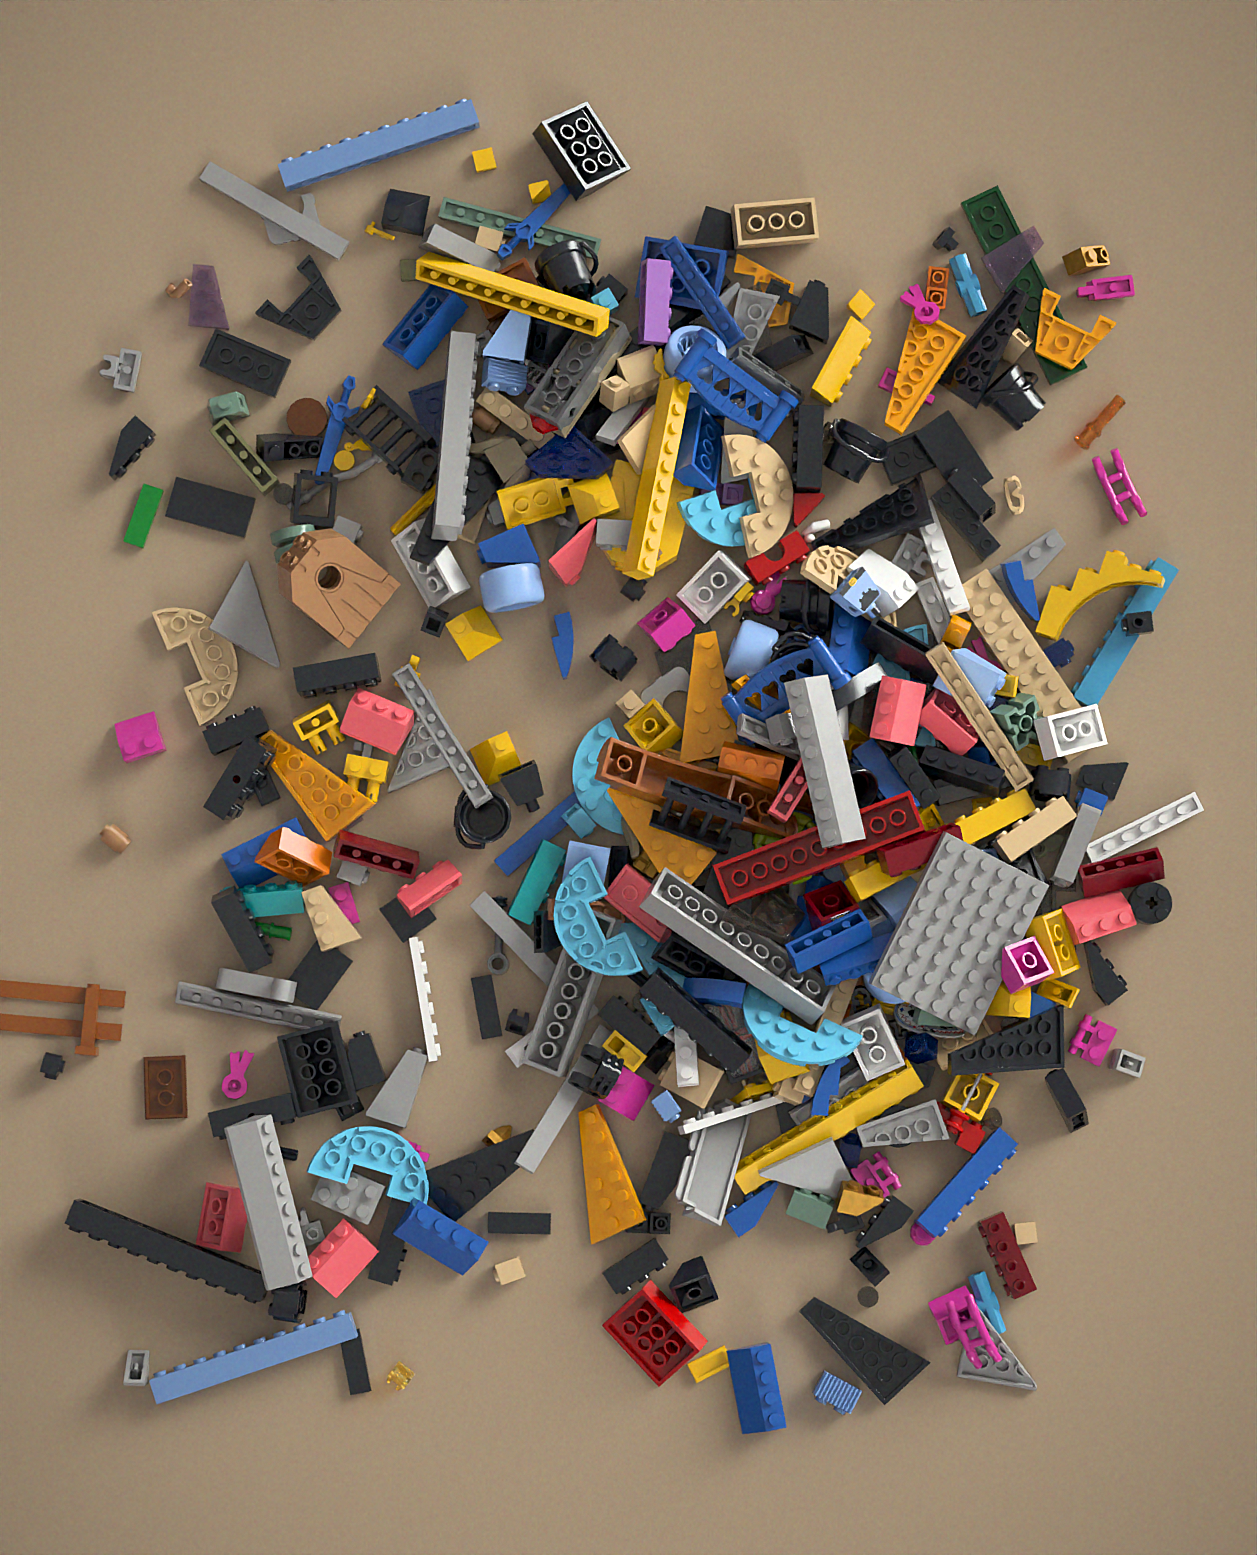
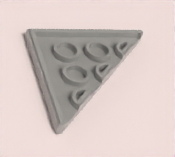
(243, 619)
(418, 758)
(813, 1168)
(1006, 1372)

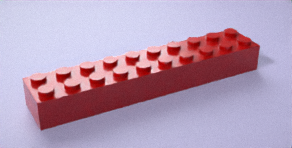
(803, 854)

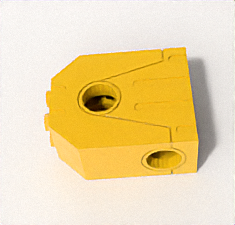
(625, 486)

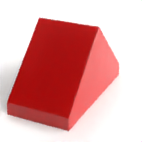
(804, 504)

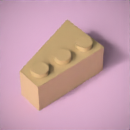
(328, 920)

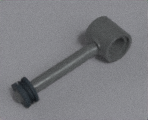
(498, 947)

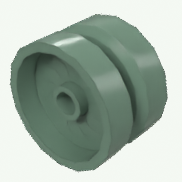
(284, 538)

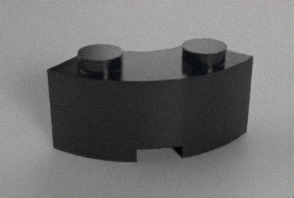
(593, 419)

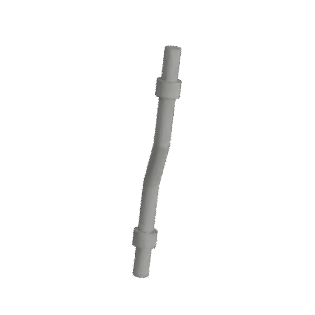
(306, 496)

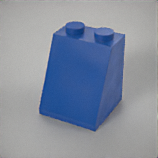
(508, 549)

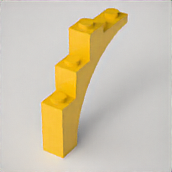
(1088, 583)

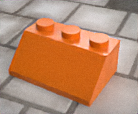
(751, 764)
(294, 857)

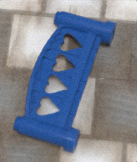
(773, 408)
(823, 664)

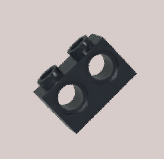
(417, 467)

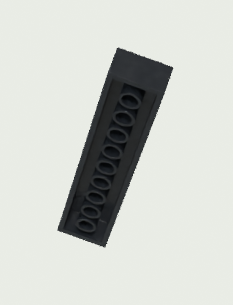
(166, 1249)

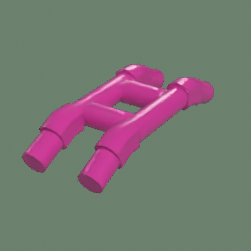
(1107, 481)
(977, 1321)

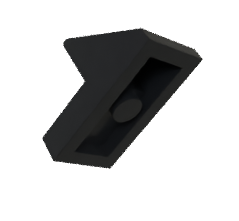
(869, 1266)

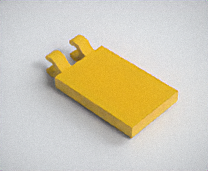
(533, 501)

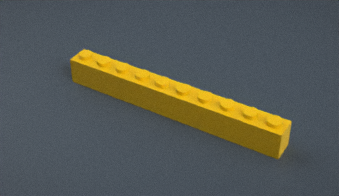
(512, 294)
(656, 479)
(973, 828)
(842, 1117)

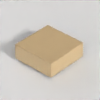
(1025, 1233)

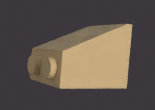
(699, 1095)

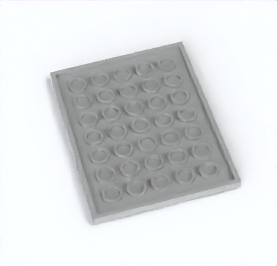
(954, 932)

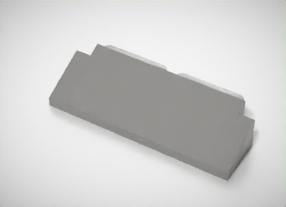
(712, 1165)

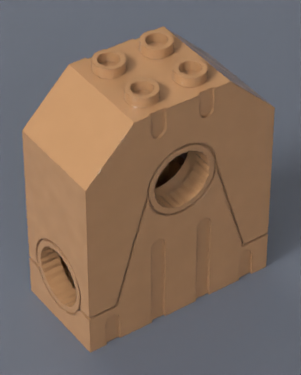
(348, 592)

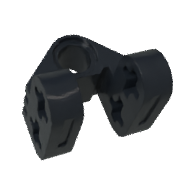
(605, 1076)

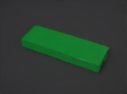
(143, 516)

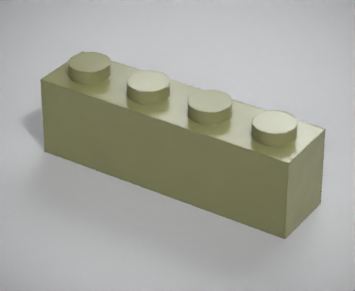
(244, 456)

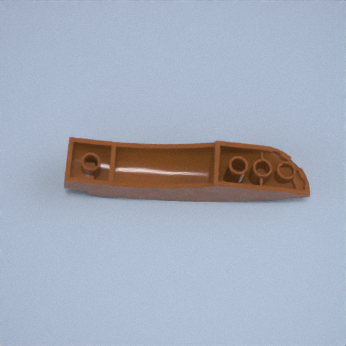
(645, 774)

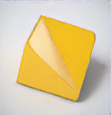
(539, 191)

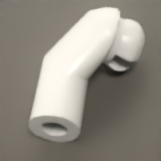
(813, 528)

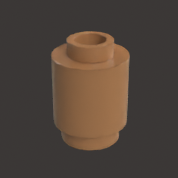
(485, 420)
(115, 838)

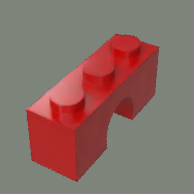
(762, 569)
(972, 1133)

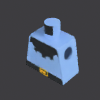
(857, 594)

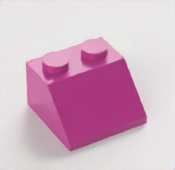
(666, 624)
(139, 737)
(1024, 965)
(628, 1094)
(940, 1312)

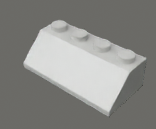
(438, 581)

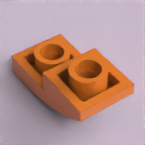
(937, 286)

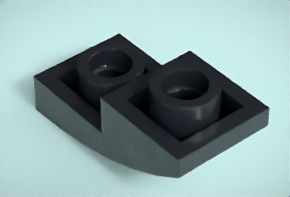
(655, 1224)

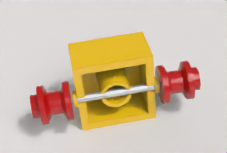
(968, 1099)

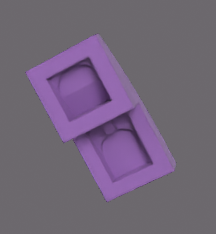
(727, 493)

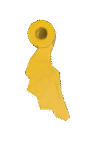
(370, 230)
(659, 365)
(367, 402)
(357, 445)

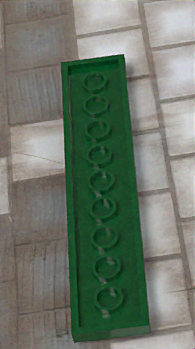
(994, 227)

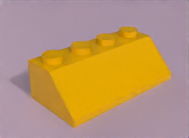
(840, 363)

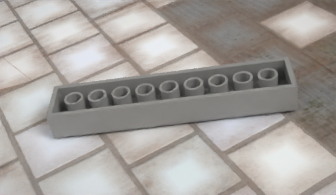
(455, 436)
(740, 950)

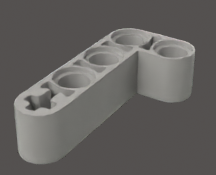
(256, 985)

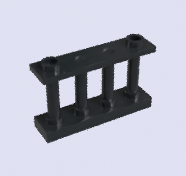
(394, 412)
(704, 801)

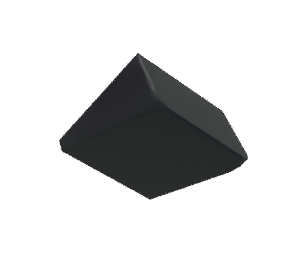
(349, 1110)

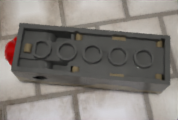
(575, 378)

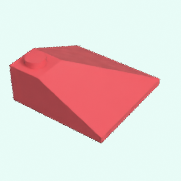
(570, 559)

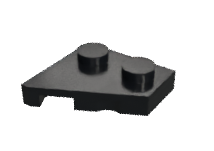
(1102, 778)

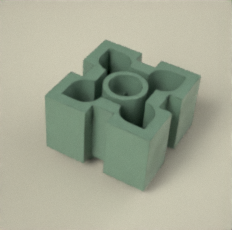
(1018, 719)

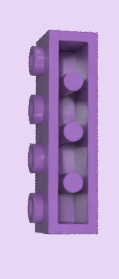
(654, 302)

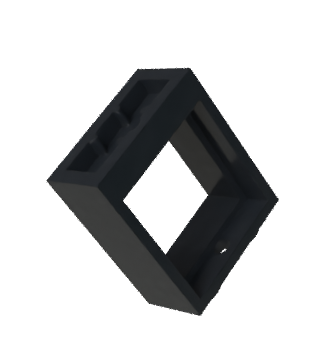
(295, 517)

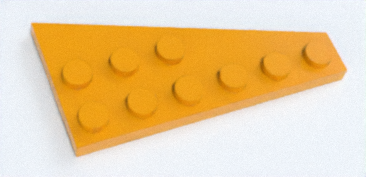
(923, 361)
(706, 719)
(319, 792)
(663, 848)
(609, 1190)

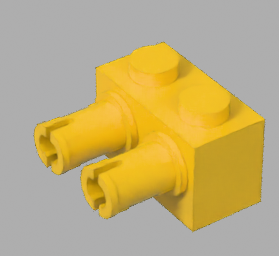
(316, 720)
(369, 769)

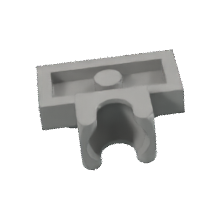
(123, 369)
(910, 556)
(311, 1231)

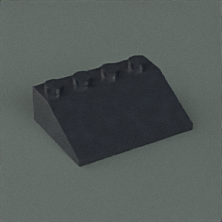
(581, 150)
(317, 1069)

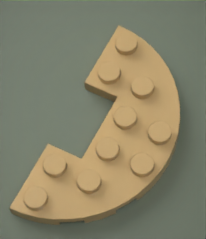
(770, 489)
(828, 567)
(212, 654)

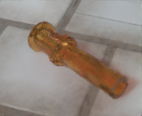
(1094, 428)

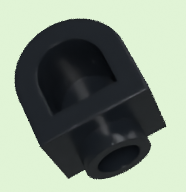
(634, 589)
(52, 1065)

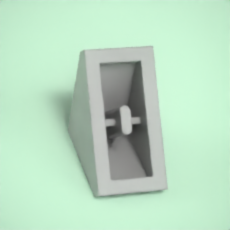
(1127, 1062)
(137, 1368)

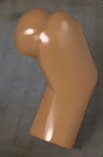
(178, 292)

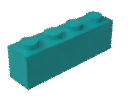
(537, 881)
(274, 898)

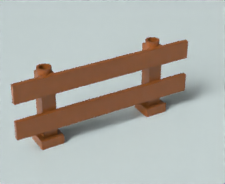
(87, 1029)

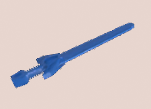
(528, 227)
(335, 426)

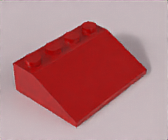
(655, 1333)

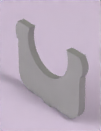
(279, 235)
(672, 681)

